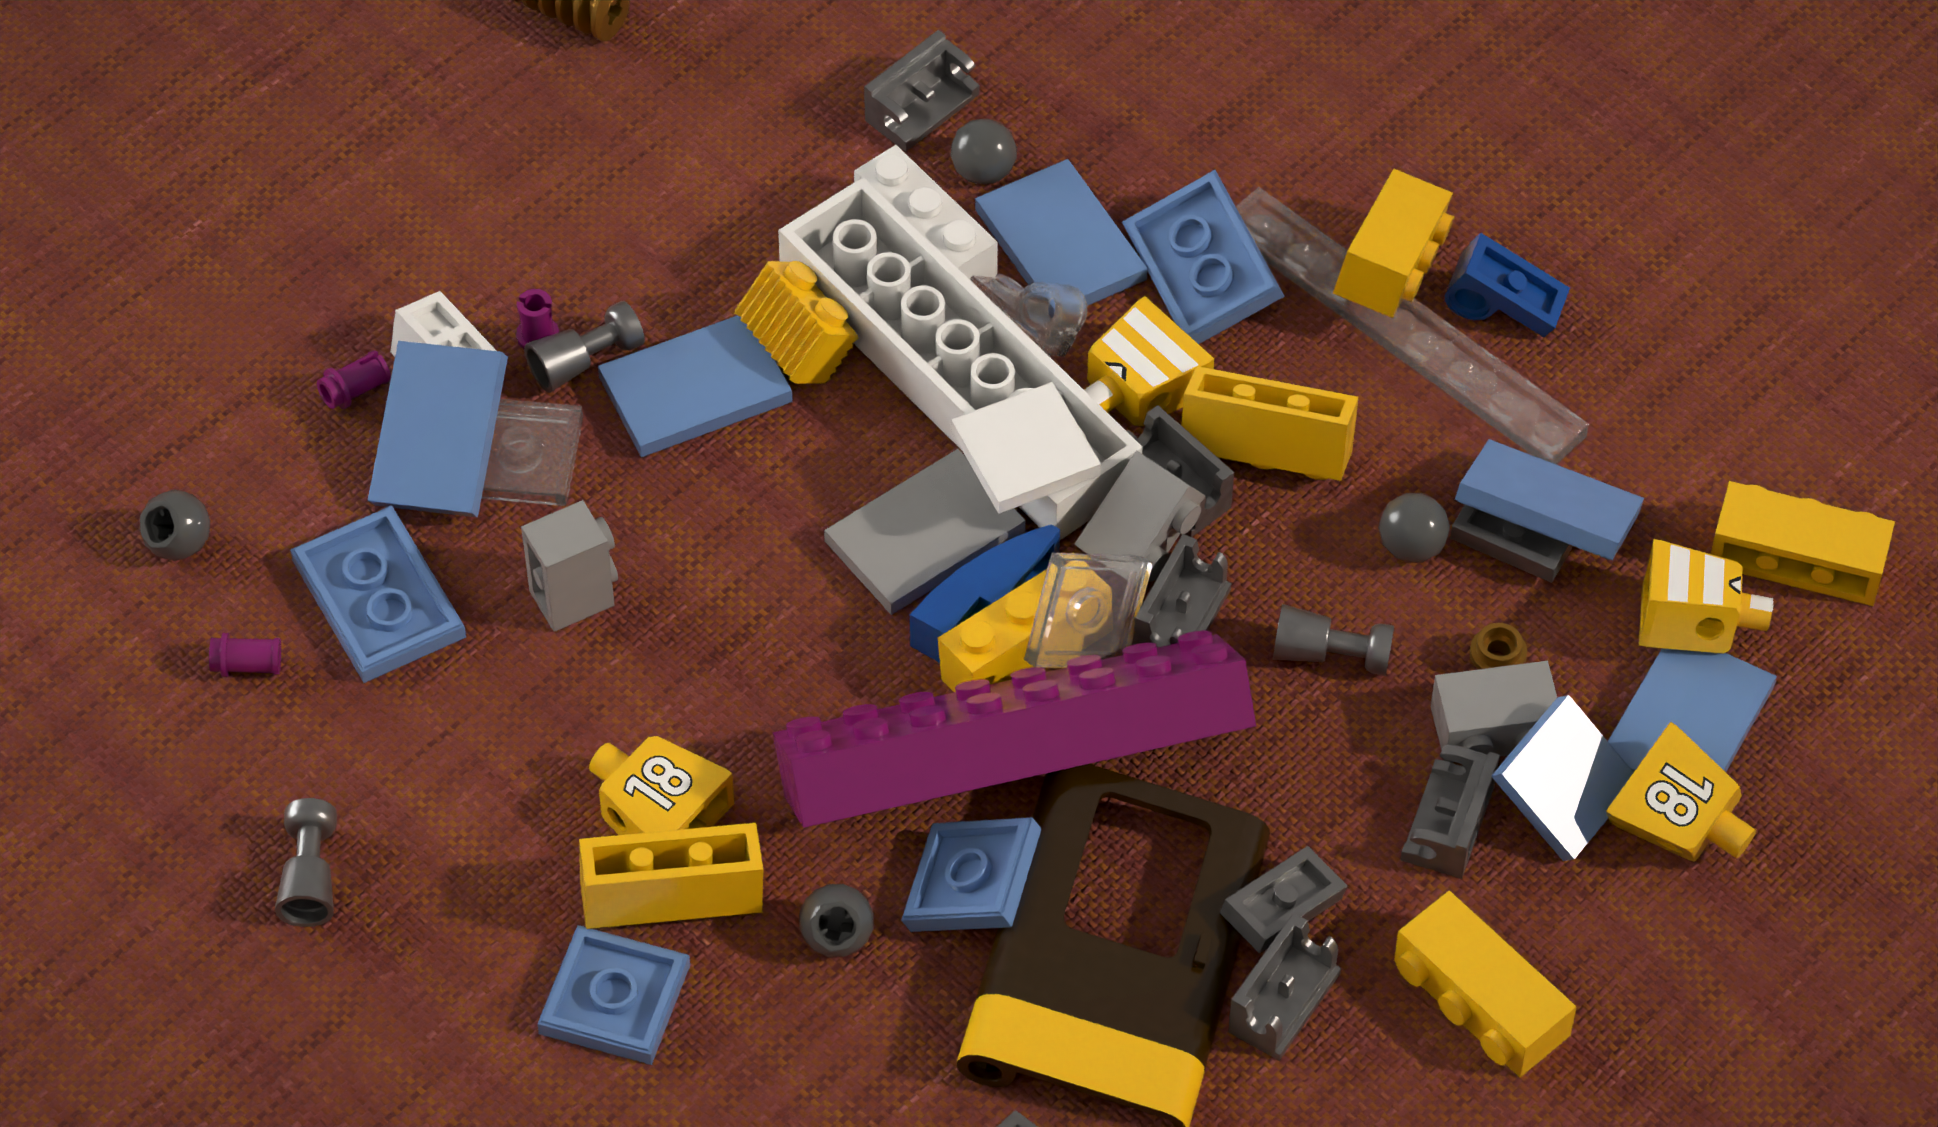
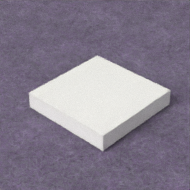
(1025, 447)

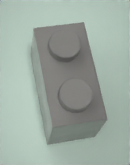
(1142, 514)
(569, 564)
(1491, 705)

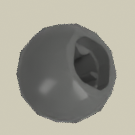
(983, 151)
(174, 525)
(1414, 527)
(836, 920)

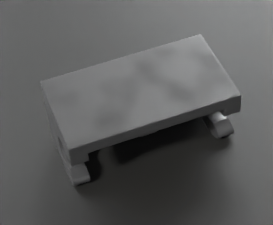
(920, 91)
(1190, 461)
(1183, 596)
(1451, 811)
(1283, 989)

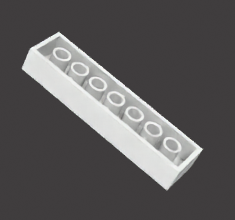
(942, 333)

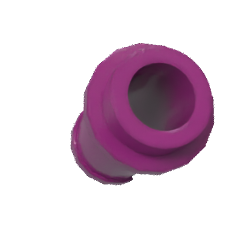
(535, 316)
(353, 380)
(244, 655)

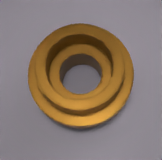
(1500, 638)

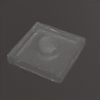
(533, 452)

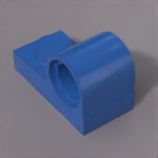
(1495, 279)

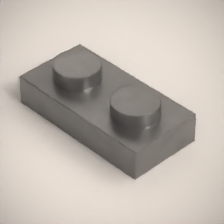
(1510, 543)
(1295, 886)

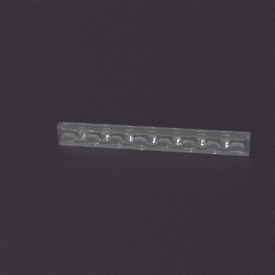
(1416, 336)

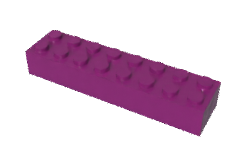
(1013, 727)

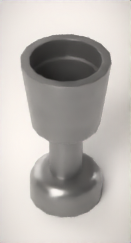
(567, 354)
(1308, 637)
(306, 882)

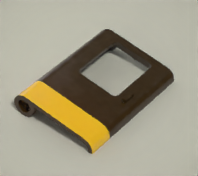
(1095, 1008)

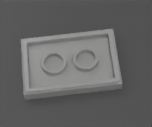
(921, 532)

